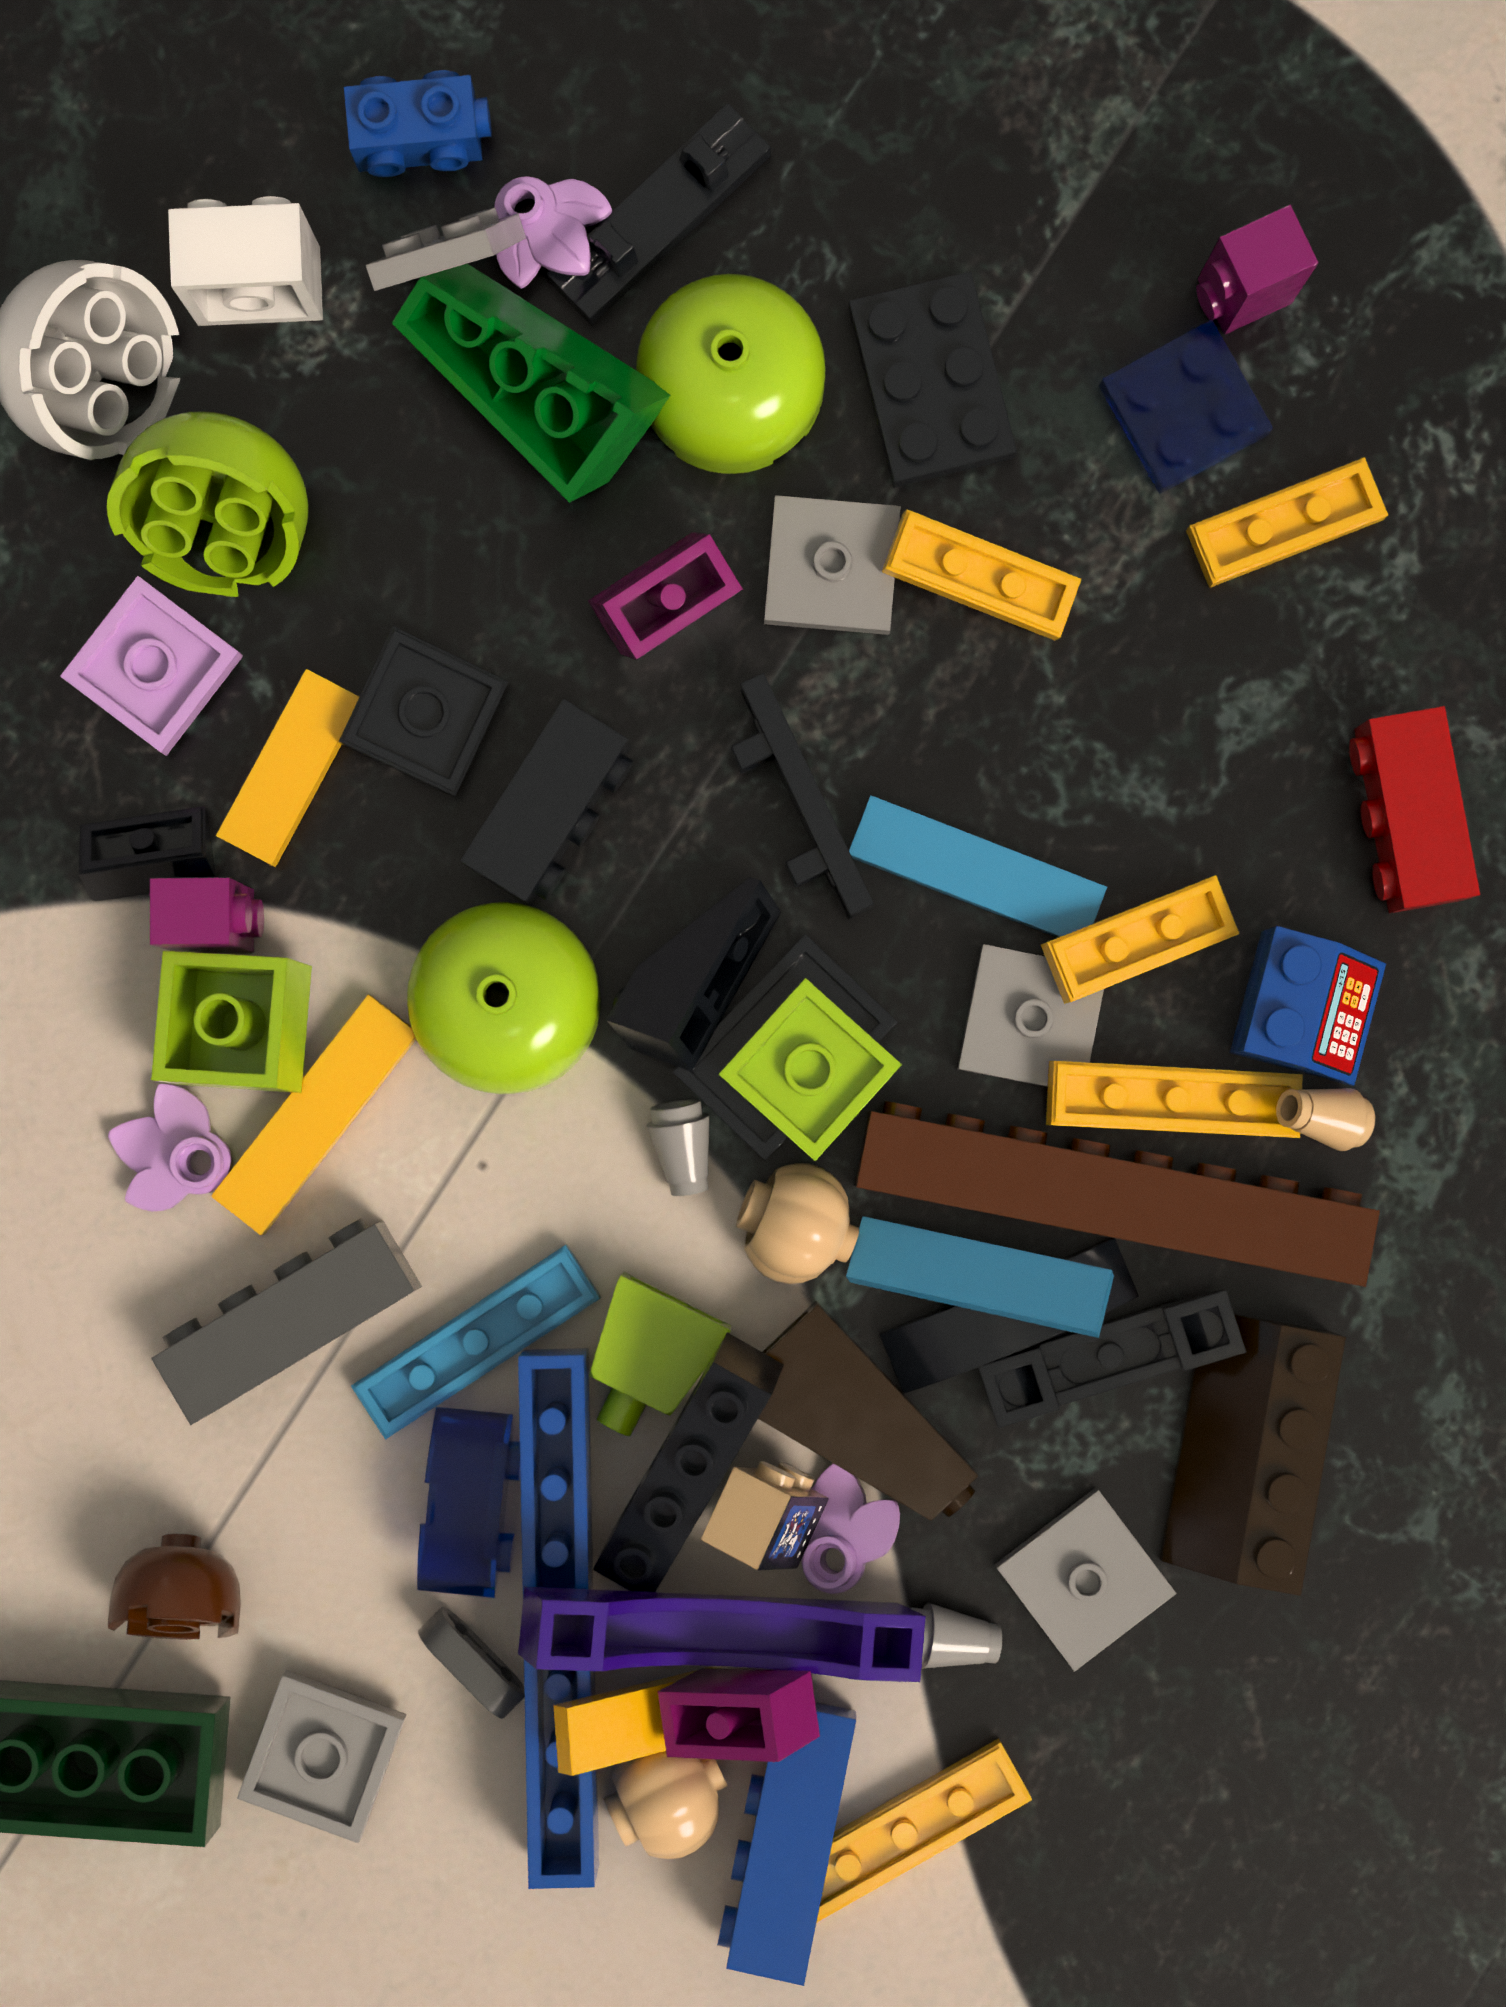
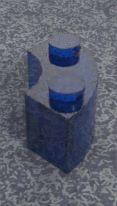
(466, 1504)

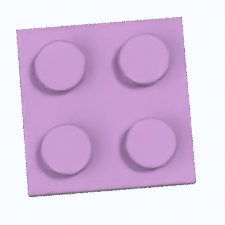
(151, 665)

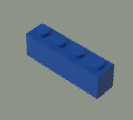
(788, 1854)

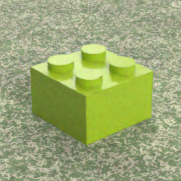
(231, 1021)

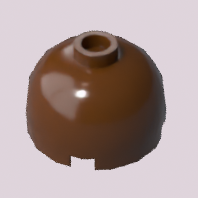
(175, 1591)

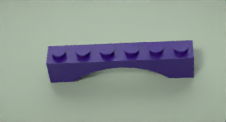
(668, 1629)

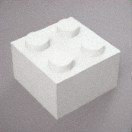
(245, 262)

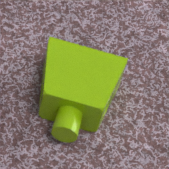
(651, 1352)

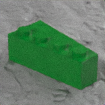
(531, 377)

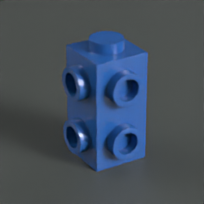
(415, 123)

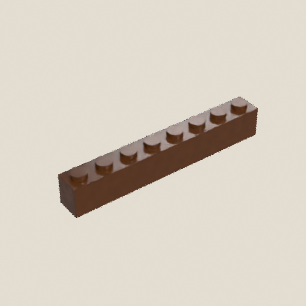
(1117, 1197)

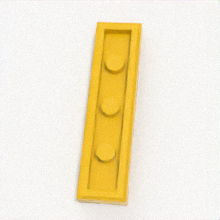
(1167, 1098)
(317, 1117)
(920, 1824)

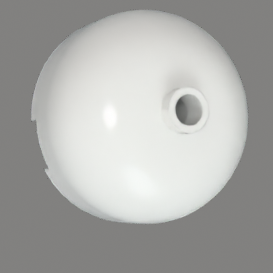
(66, 334)

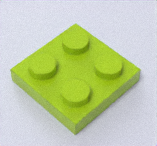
(810, 1069)

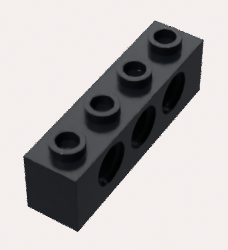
(689, 1466)

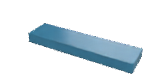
(975, 870)
(981, 1276)
(476, 1341)

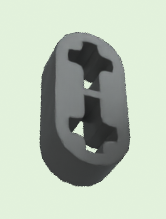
(472, 1662)

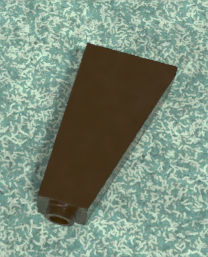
(860, 1420)

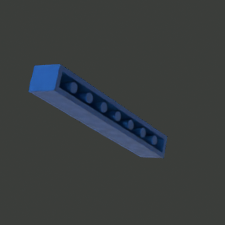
(556, 1555)

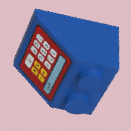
(1308, 1005)

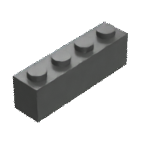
(286, 1321)

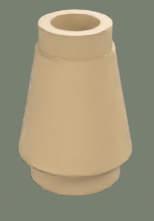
(1328, 1115)

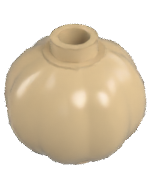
(796, 1223)
(666, 1803)

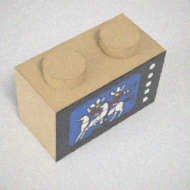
(766, 1516)

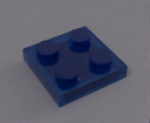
(1185, 406)

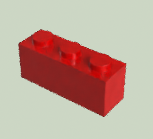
(1414, 810)

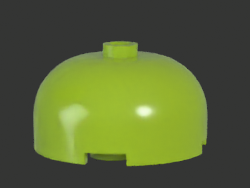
(740, 410)
(213, 472)
(548, 1009)

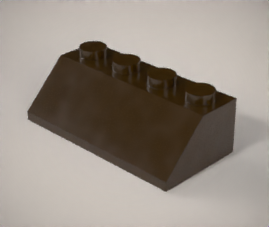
(1254, 1457)

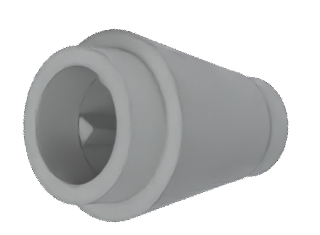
(682, 1144)
(958, 1638)

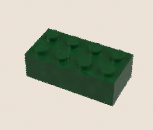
(111, 1763)

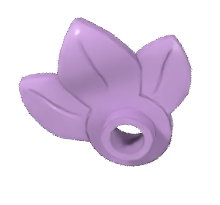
(552, 227)
(163, 1149)
(851, 1526)

